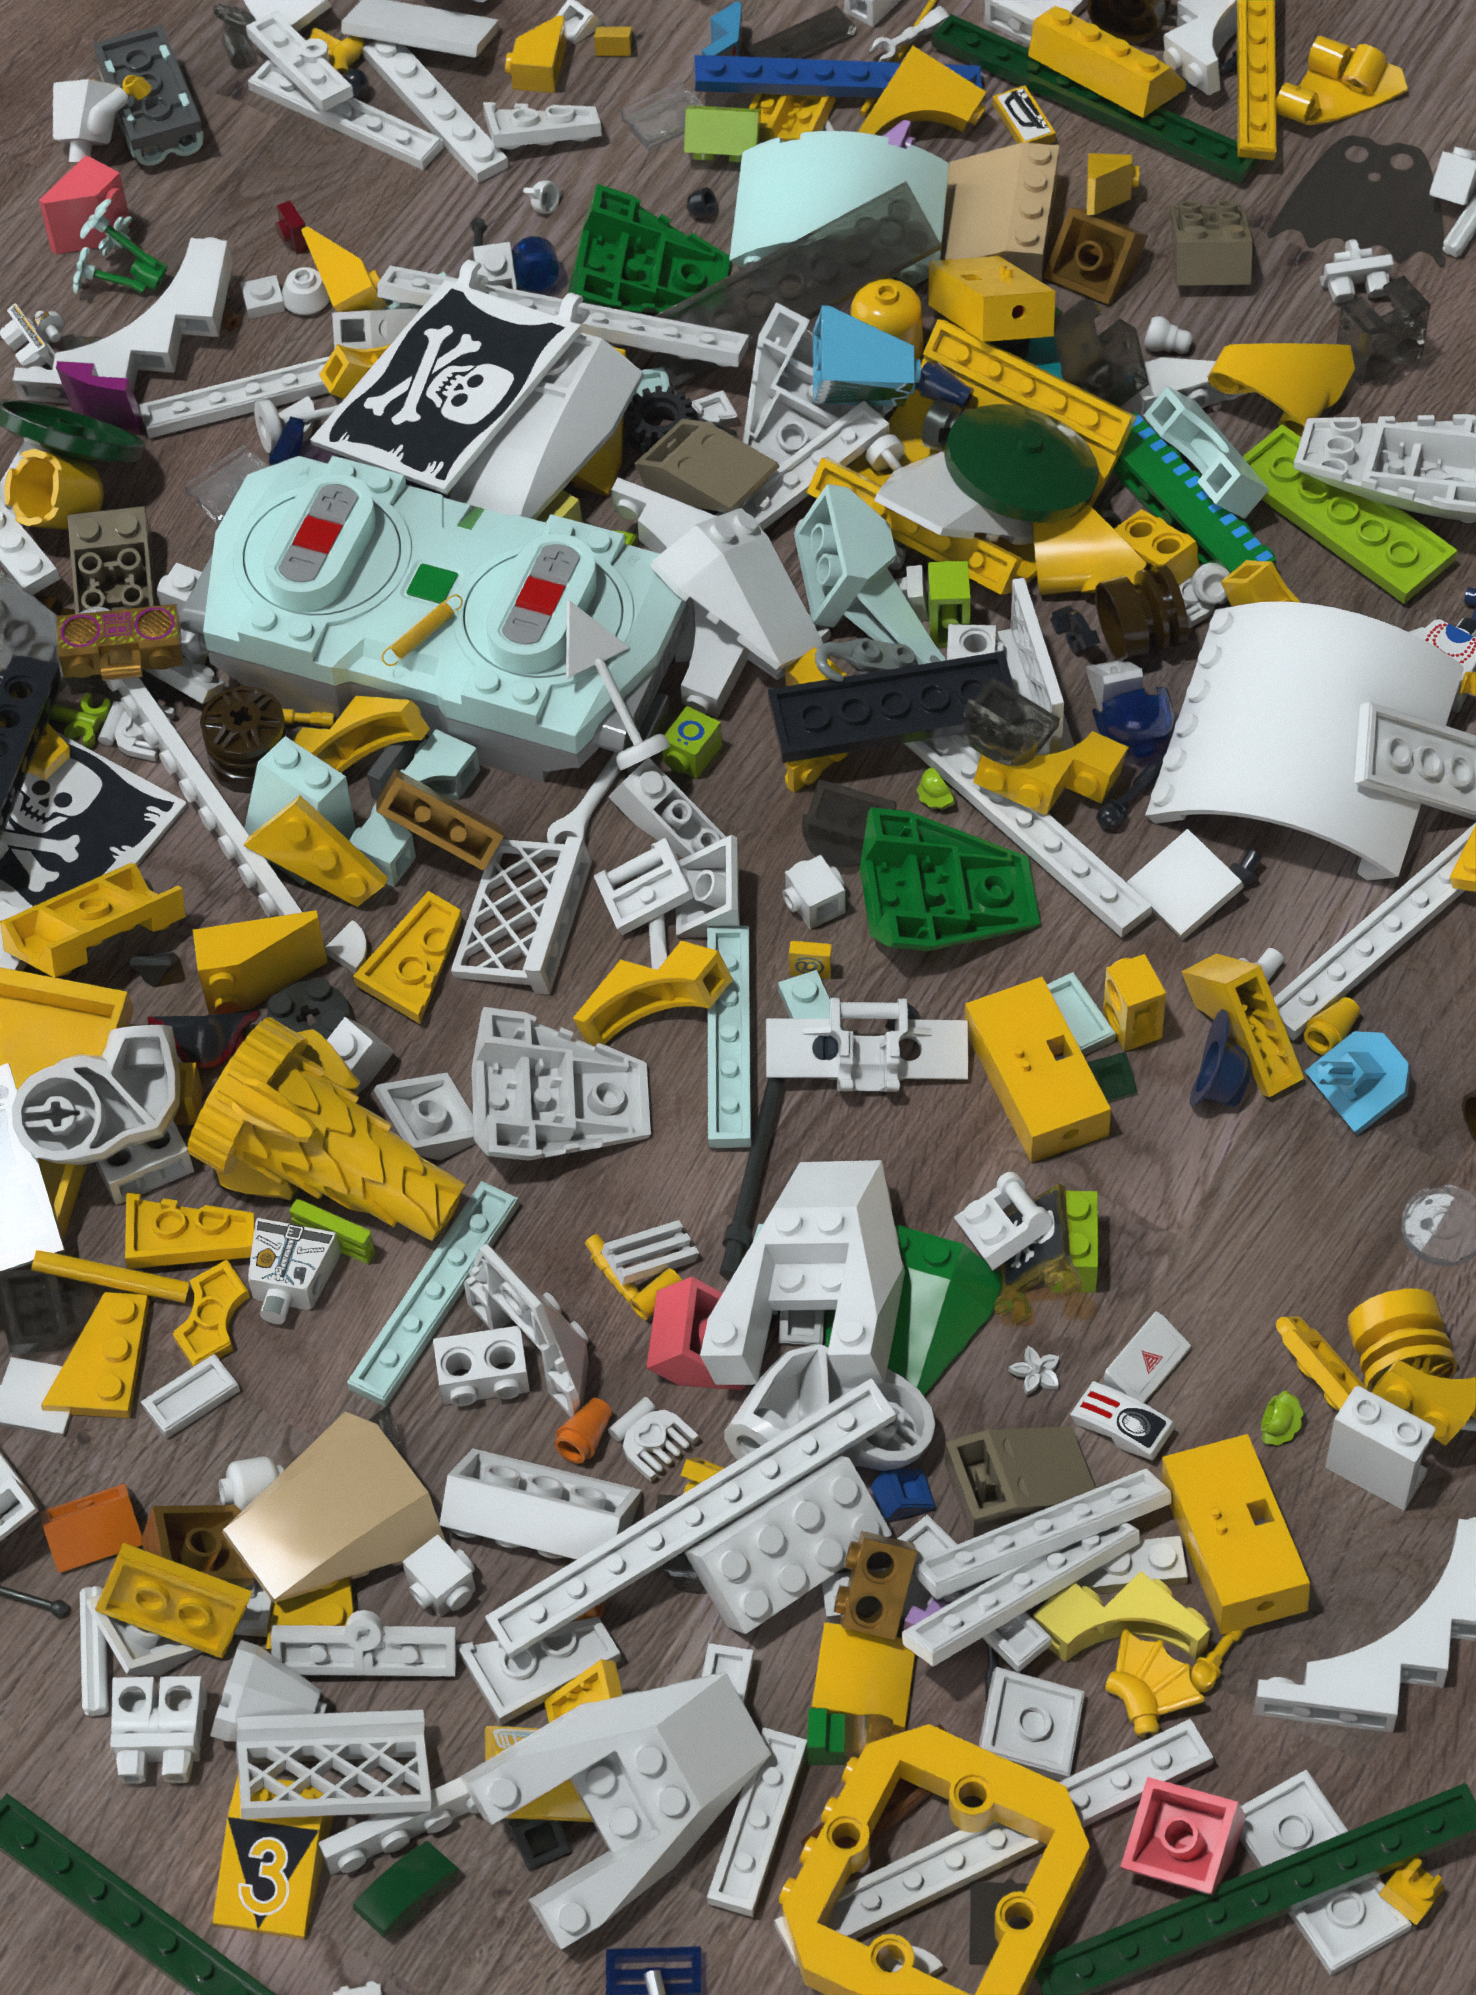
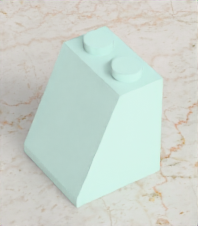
(293, 772)

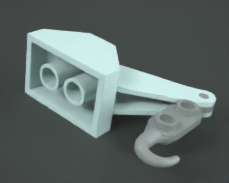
(845, 574)

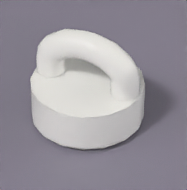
(885, 453)
(1207, 583)

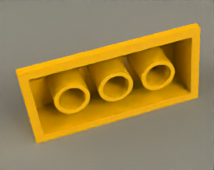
(1102, 62)

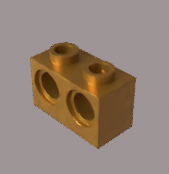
(888, 1586)

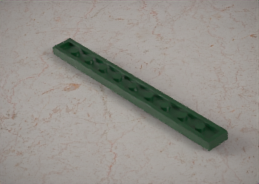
(1158, 128)
(1260, 1895)

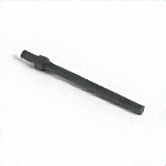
(738, 1234)

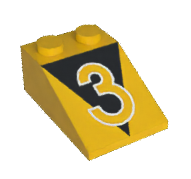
(270, 1869)

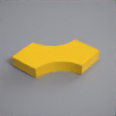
(216, 1298)

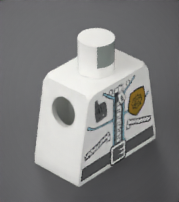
(289, 1266)

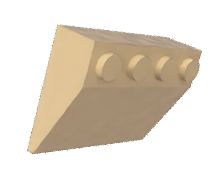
(1002, 205)

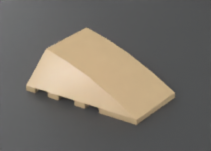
(334, 1513)

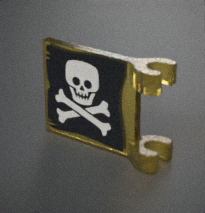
(1042, 1260)

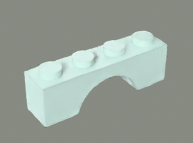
(1224, 471)
(439, 763)

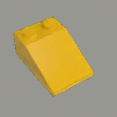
(256, 959)

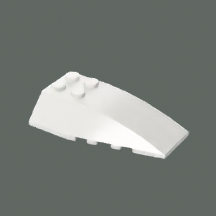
(1401, 464)

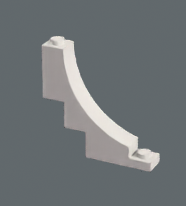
(152, 341)
(716, 652)
(1364, 1684)

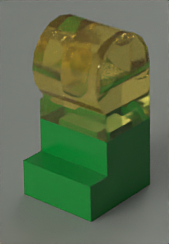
(838, 1737)

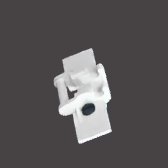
(865, 1062)

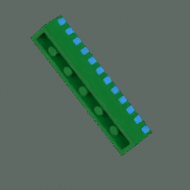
(1171, 492)

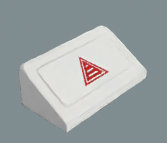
(1147, 1359)

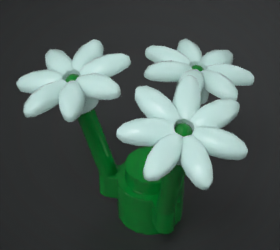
(146, 269)

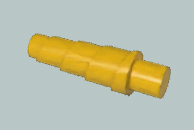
(595, 1246)

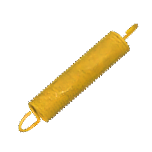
(422, 630)

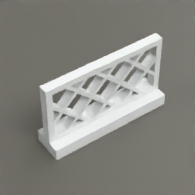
(1031, 665)
(555, 912)
(332, 1741)

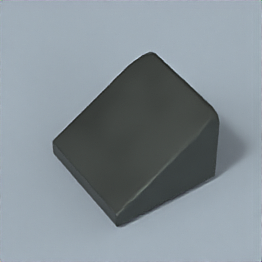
(538, 1840)

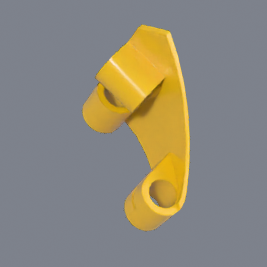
(1340, 83)
(1291, 375)
(1081, 553)

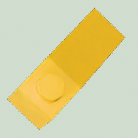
(1109, 181)
(344, 275)

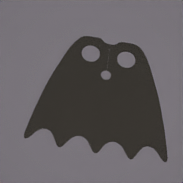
(1344, 204)

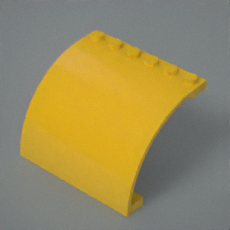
(996, 379)

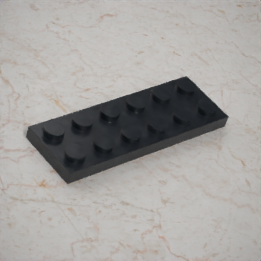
(880, 706)

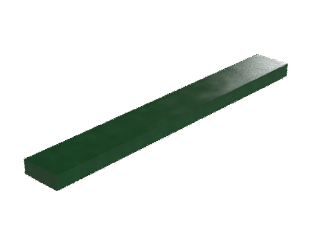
(119, 1906)

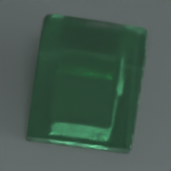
(1113, 1075)

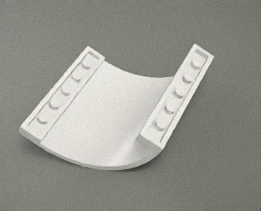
(1278, 722)

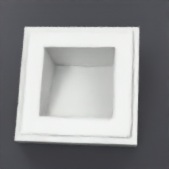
(578, 21)
(801, 1326)

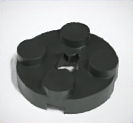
(309, 998)

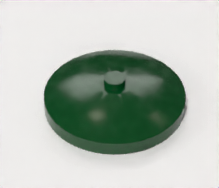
(69, 432)
(1021, 463)

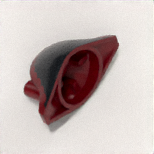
(207, 1038)

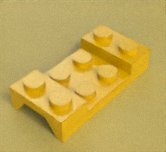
(60, 929)

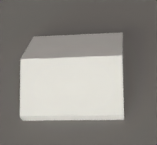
(429, 1114)
(138, 1649)

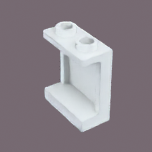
(1018, 16)
(1379, 1447)

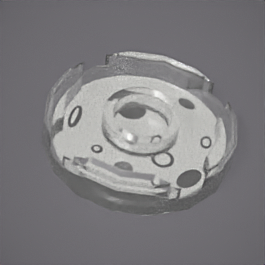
(1441, 1225)

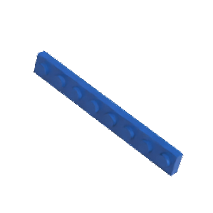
(802, 76)

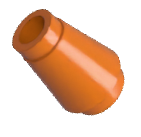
(582, 1432)

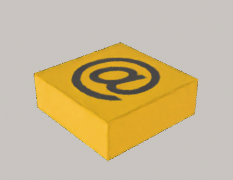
(810, 957)

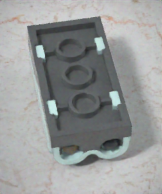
(166, 116)

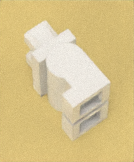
(157, 1726)

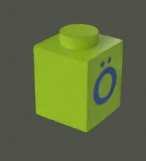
(692, 742)

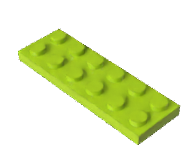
(1365, 533)

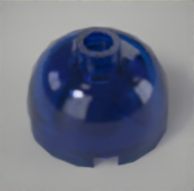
(1137, 720)

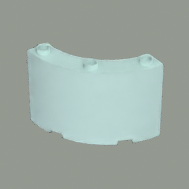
(821, 176)

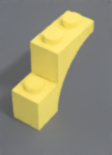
(1143, 1607)

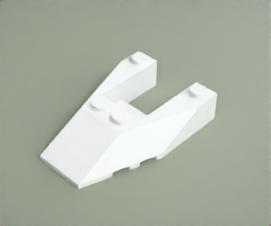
(819, 1249)
(648, 1773)

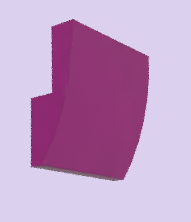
(100, 397)

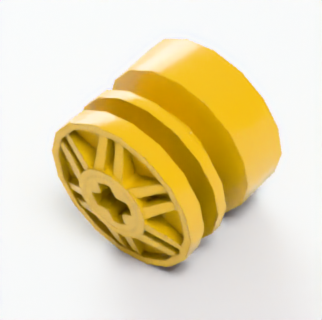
(1403, 1327)

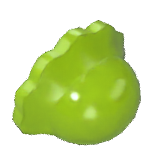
(934, 790)
(1281, 1419)

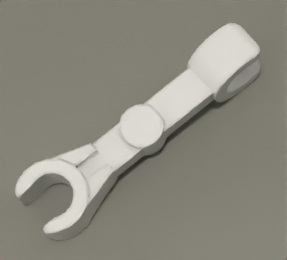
(927, 25)

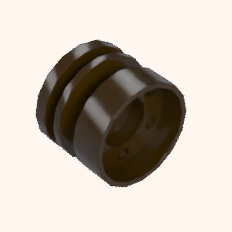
(1128, 19)
(1141, 613)
(238, 732)

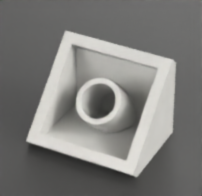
(715, 887)

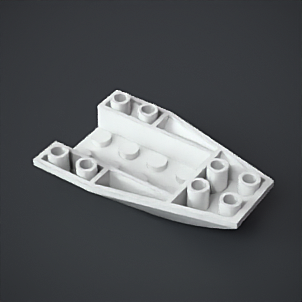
(552, 431)

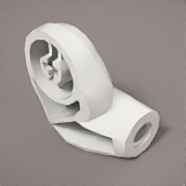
(101, 1103)
(805, 1383)

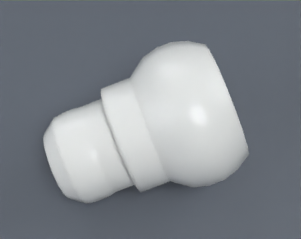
(1166, 337)

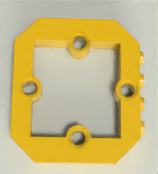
(953, 1771)

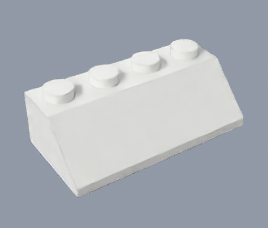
(534, 1505)

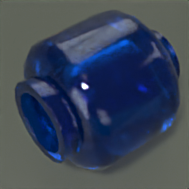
(535, 263)

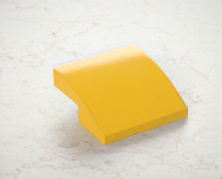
(791, 114)
(863, 1675)

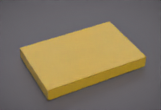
(173, 1600)

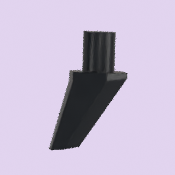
(1247, 867)

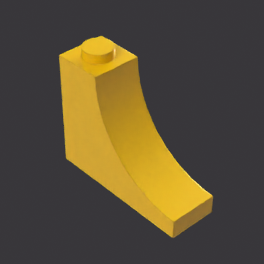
(925, 92)
(1253, 1017)

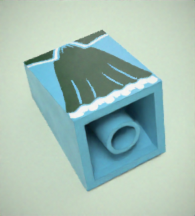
(860, 363)

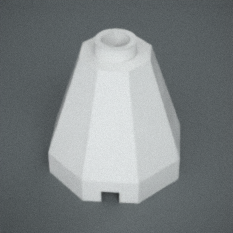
(262, 1687)

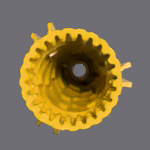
(292, 1121)

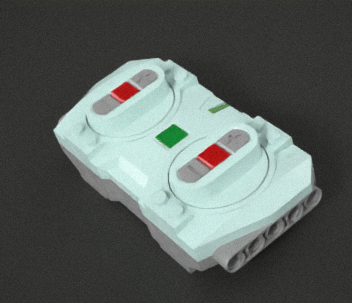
(345, 558)

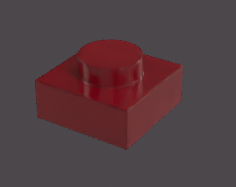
(290, 227)

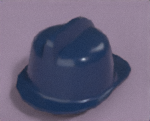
(1223, 1068)

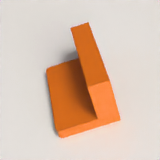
(90, 1527)

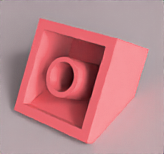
(75, 198)
(679, 1332)
(1183, 1836)

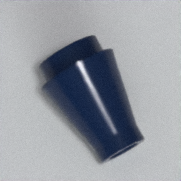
(939, 383)

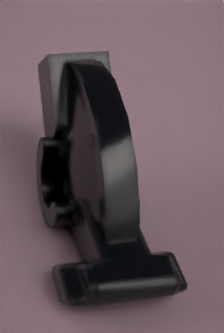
(1078, 632)

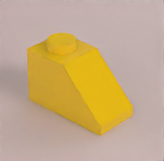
(538, 57)

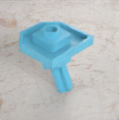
(1362, 1078)

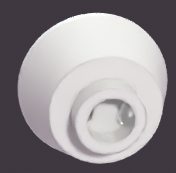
(304, 292)

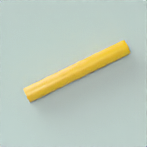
(110, 1276)

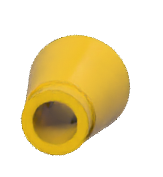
(1331, 1025)

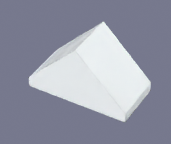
(1113, 679)

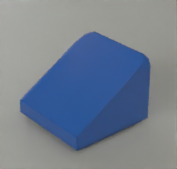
(902, 1494)

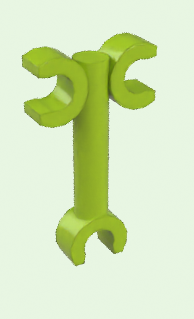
(83, 722)

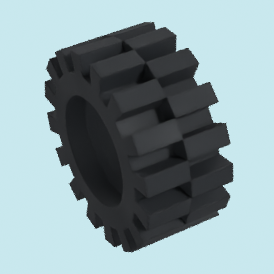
(653, 406)

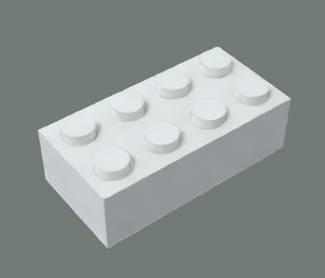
(785, 1544)

